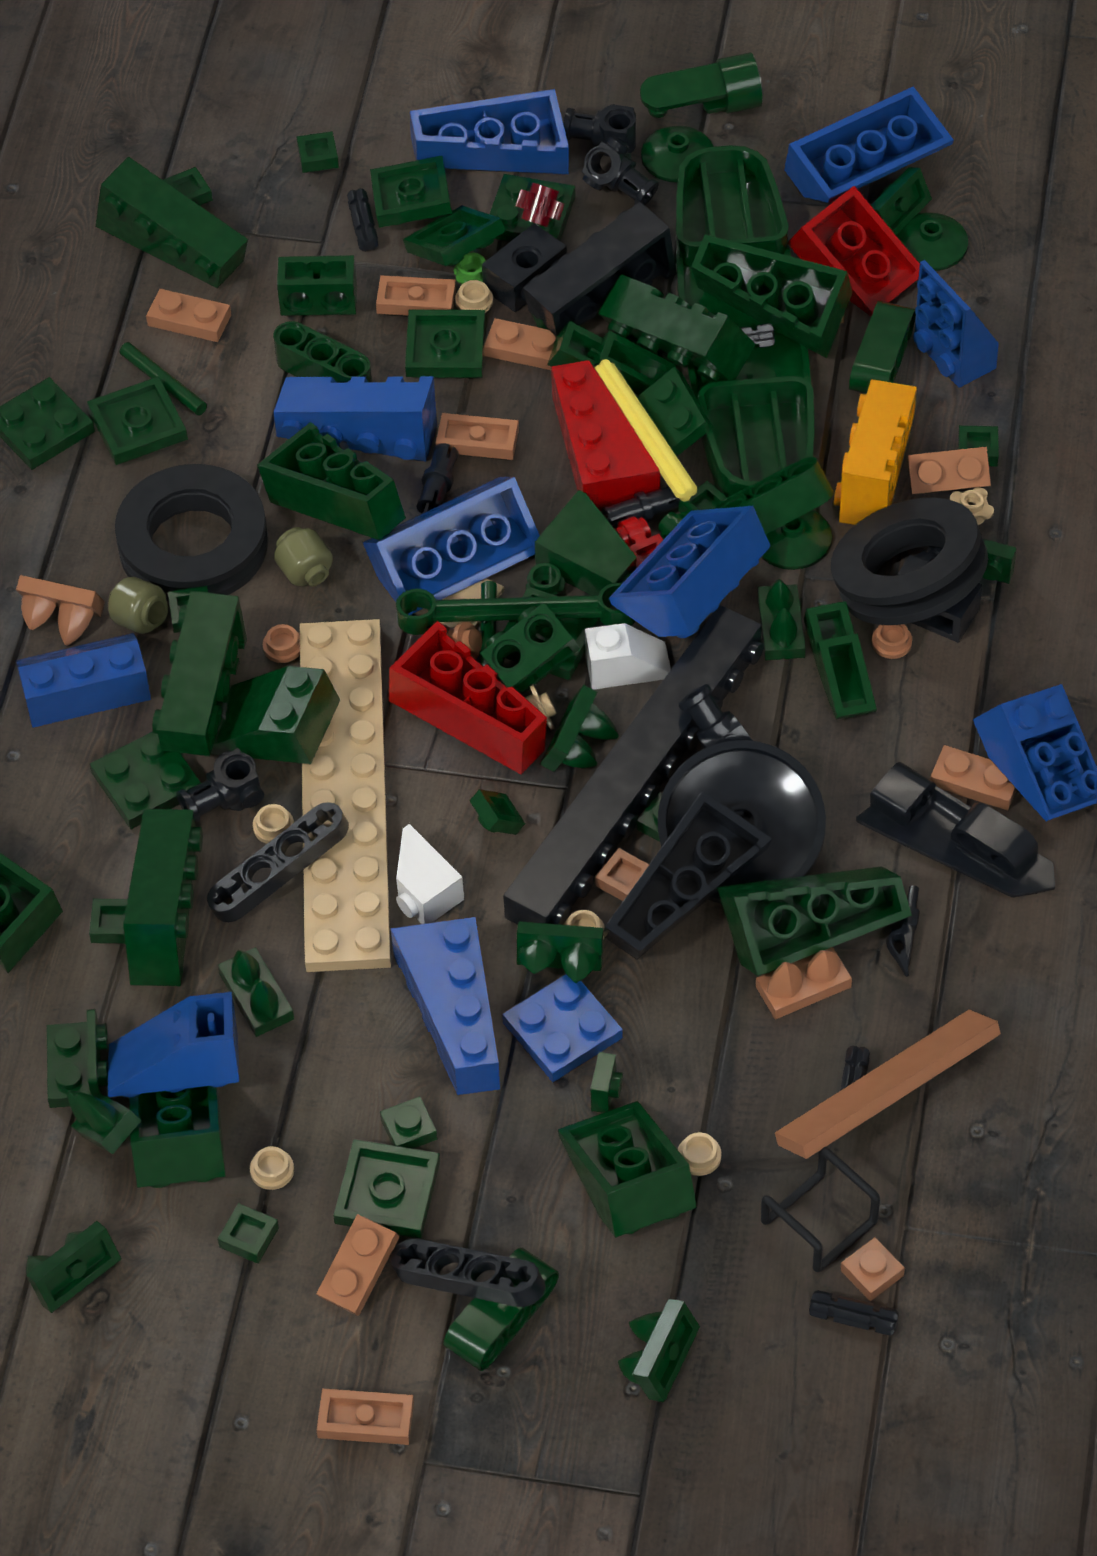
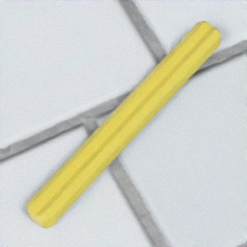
(648, 433)

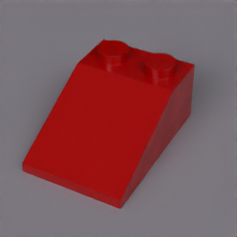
(858, 240)

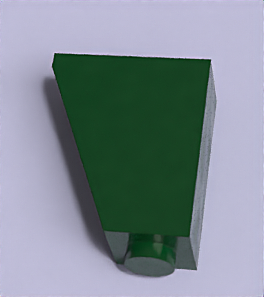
(585, 547)

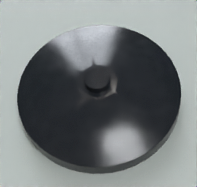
(765, 790)

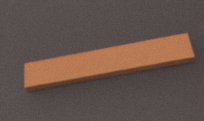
(887, 1084)

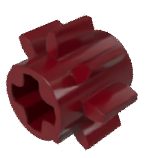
(540, 204)

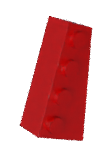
(600, 442)
(466, 700)

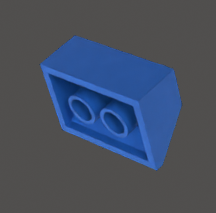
(83, 679)

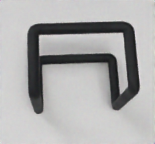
(780, 1209)

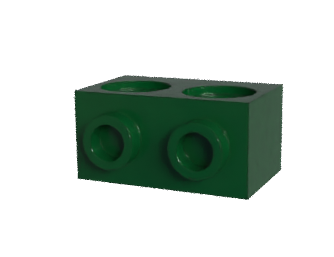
(317, 285)
(536, 658)

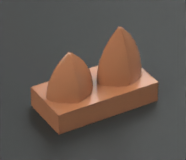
(74, 605)
(803, 982)

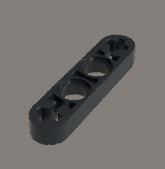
(282, 867)
(471, 1264)

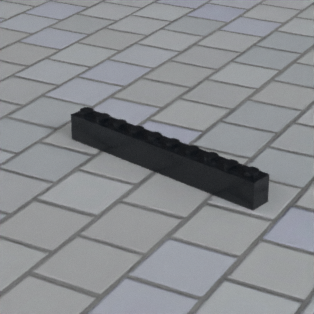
(631, 773)

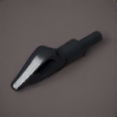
(905, 933)

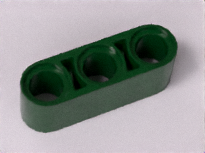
(882, 345)
(312, 354)
(784, 494)
(489, 1326)

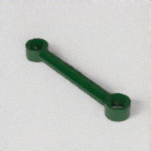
(502, 609)

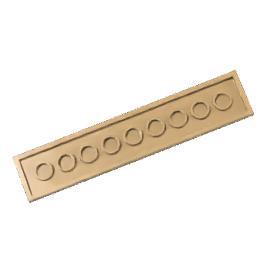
(349, 883)

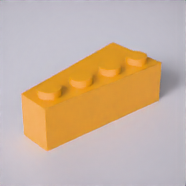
(875, 450)

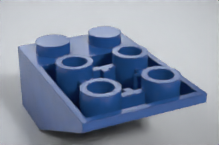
(951, 331)
(1041, 751)
(178, 1049)

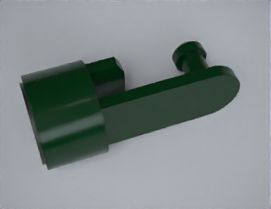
(725, 86)

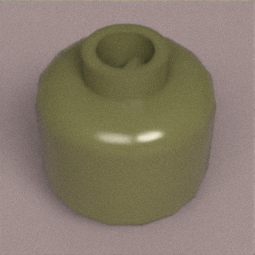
(303, 556)
(137, 605)

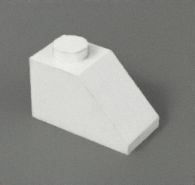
(624, 656)
(425, 880)

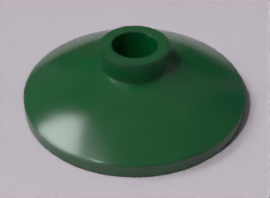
(668, 148)
(935, 239)
(800, 546)

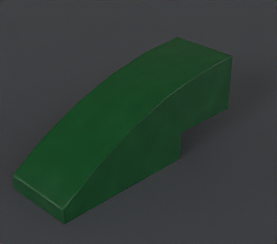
(635, 363)
(839, 660)

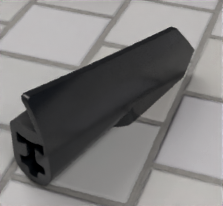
(959, 836)

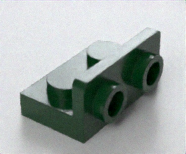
(76, 1059)

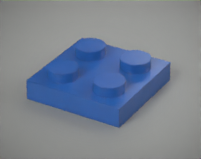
(562, 1026)

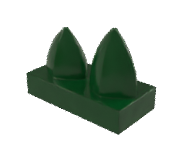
(903, 199)
(781, 621)
(583, 718)
(560, 946)
(255, 991)
(101, 1119)
(72, 1267)
(668, 1342)

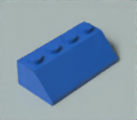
(865, 146)
(456, 542)
(692, 570)

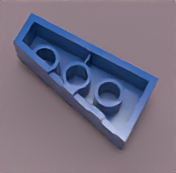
(495, 134)
(370, 416)
(450, 989)

